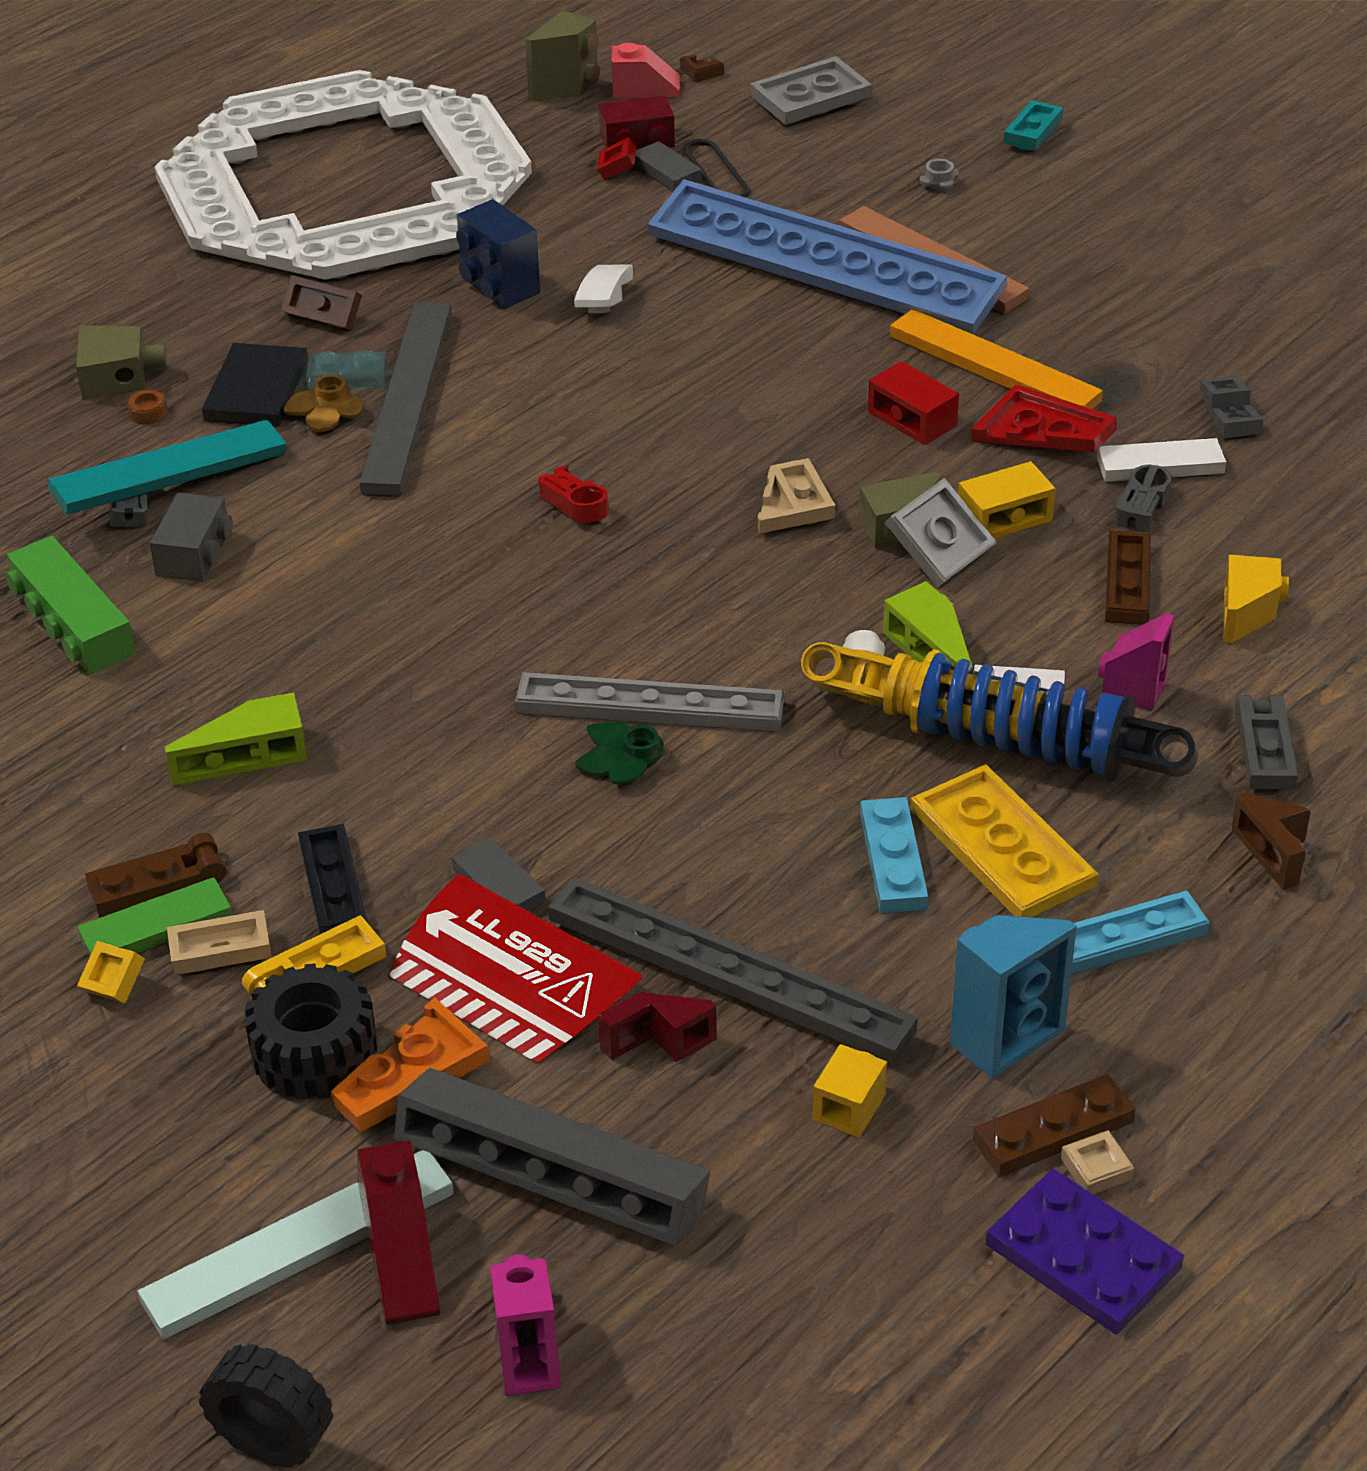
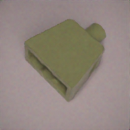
(114, 360)

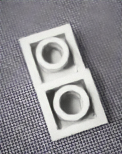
(603, 287)

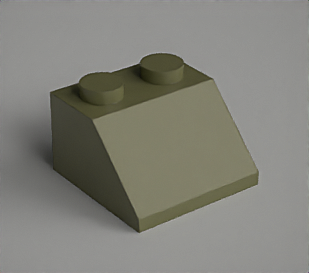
(562, 57)

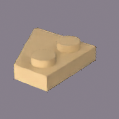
(794, 497)

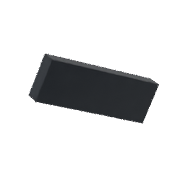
(331, 876)

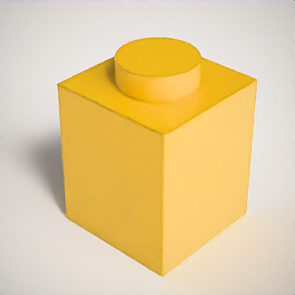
(849, 1090)

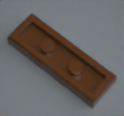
(1128, 577)

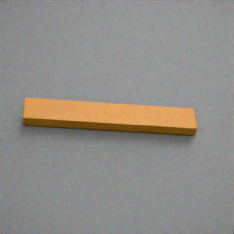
(989, 359)

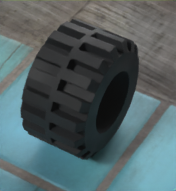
(305, 1002)

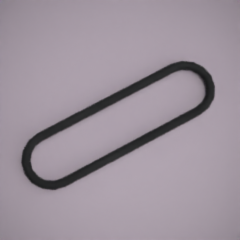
(723, 158)

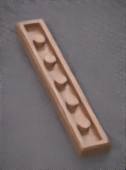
(875, 224)

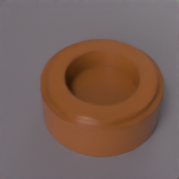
(147, 407)

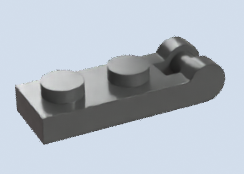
(1266, 742)

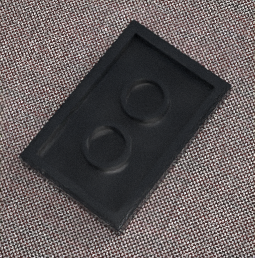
(255, 383)

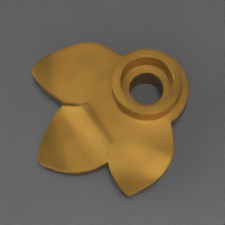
(325, 403)

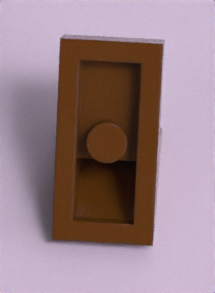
(1273, 835)

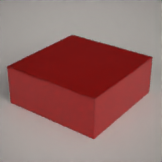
(616, 158)

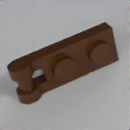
(155, 875)

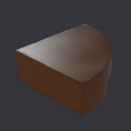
(701, 70)

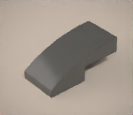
(1230, 407)

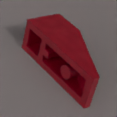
(397, 1231)

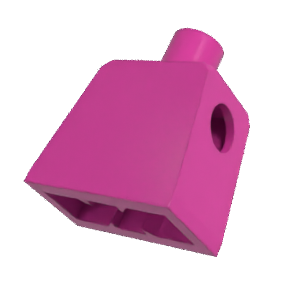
(525, 1300)

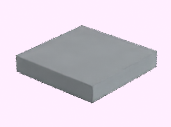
(940, 532)

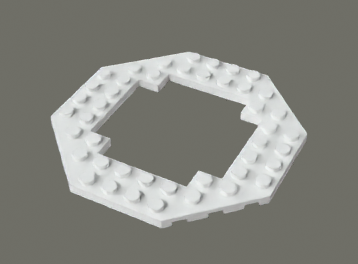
(222, 221)

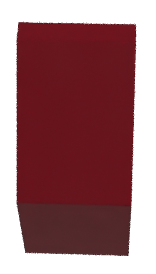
(674, 1022)

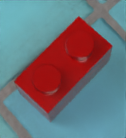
(913, 402)

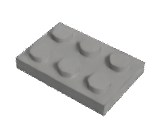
(811, 90)

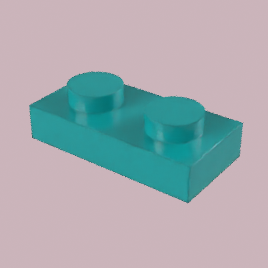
(1033, 125)

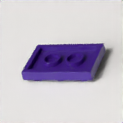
(1084, 1250)

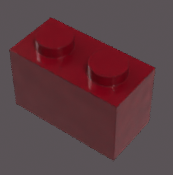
(640, 119)

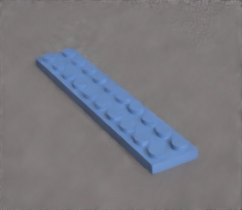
(828, 255)

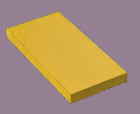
(1004, 842)

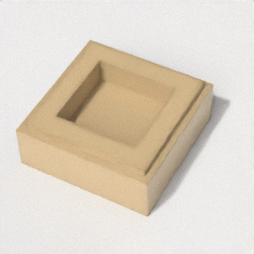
(1097, 1162)

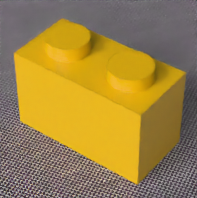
(1010, 499)

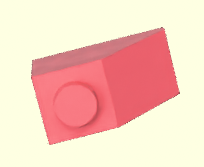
(641, 73)

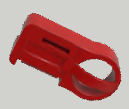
(578, 499)

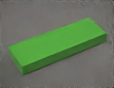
(147, 923)

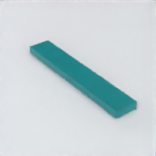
(166, 467)

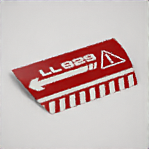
(508, 969)

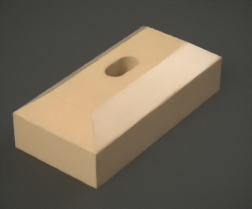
(218, 942)

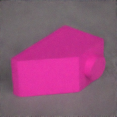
(1139, 662)

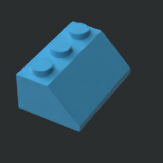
(1010, 988)

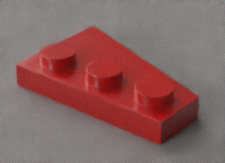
(1043, 421)

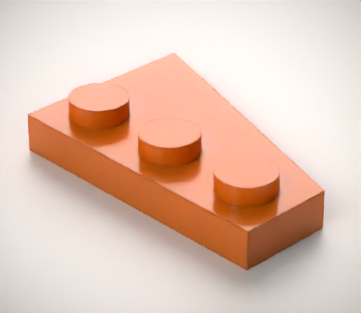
(434, 1042)

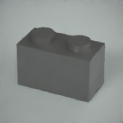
(190, 536)

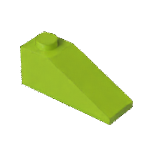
(924, 621)
(243, 740)

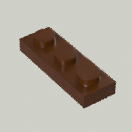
(1051, 1123)

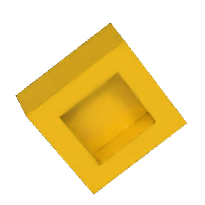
(111, 972)

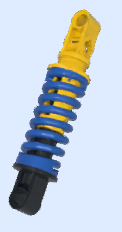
(1003, 710)

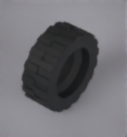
(266, 1405)

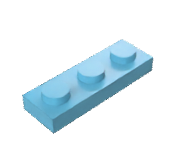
(893, 855)

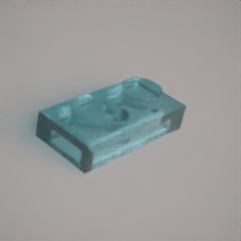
(357, 368)

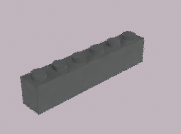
(552, 1155)

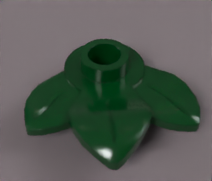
(620, 751)

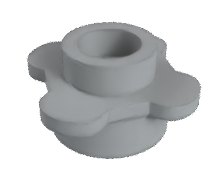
(939, 174)

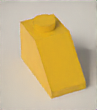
(1251, 594)

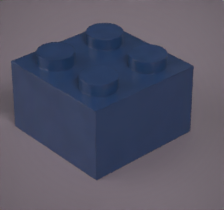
(498, 253)

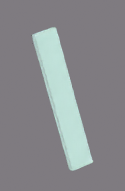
(271, 1255)

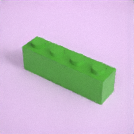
(70, 605)

